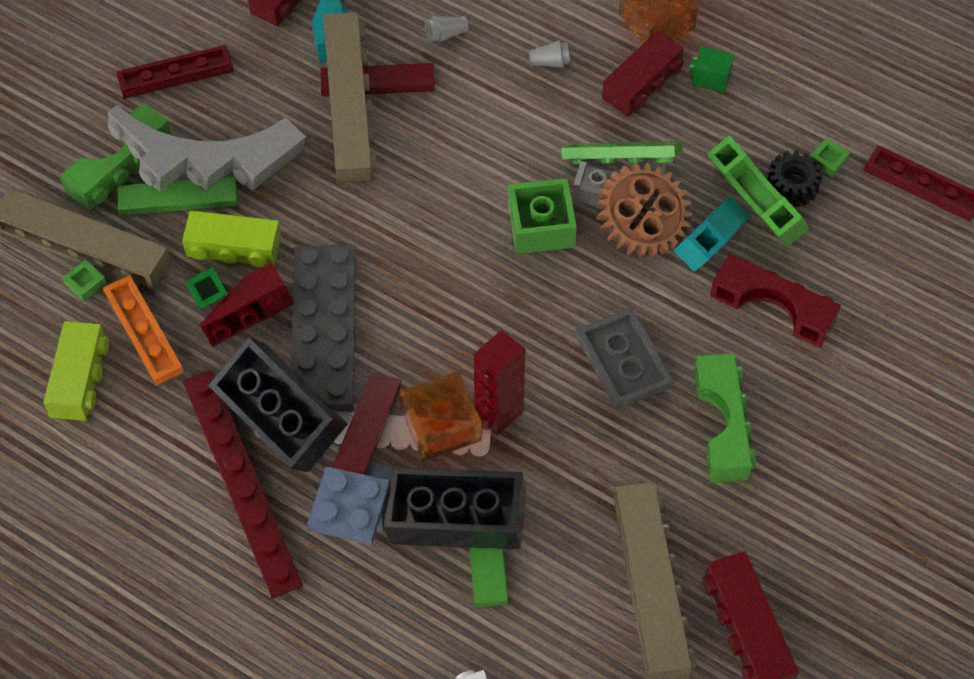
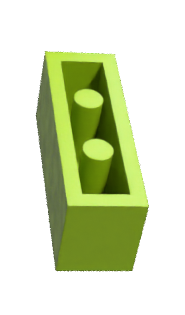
(231, 238)
(76, 371)

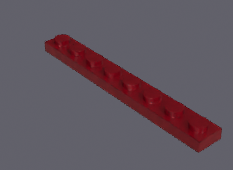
(243, 486)

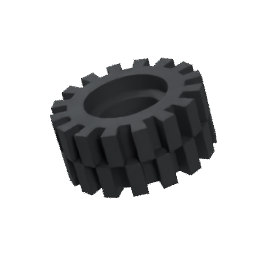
(795, 165)

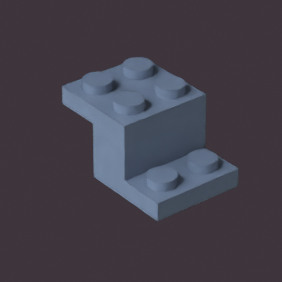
(351, 503)

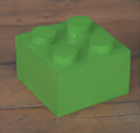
(542, 216)

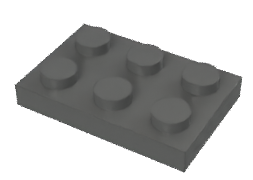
(624, 358)

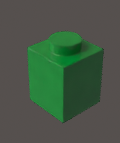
(711, 69)
(206, 287)

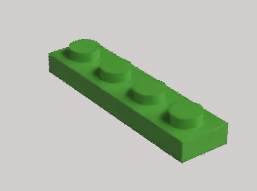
(634, 151)

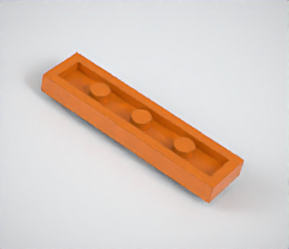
(143, 330)

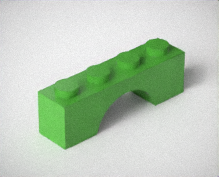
(94, 179)
(758, 192)
(729, 452)

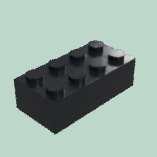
(278, 405)
(455, 508)

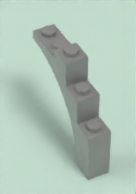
(206, 162)

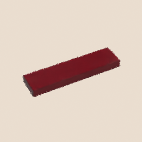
(174, 71)
(392, 78)
(921, 182)
(367, 424)

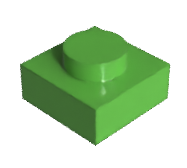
(830, 157)
(84, 280)

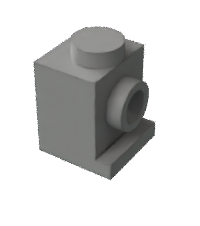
(589, 183)

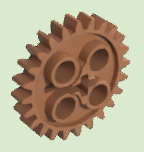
(666, 226)

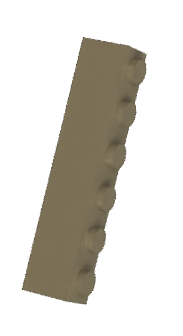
(347, 97)
(83, 238)
(652, 582)

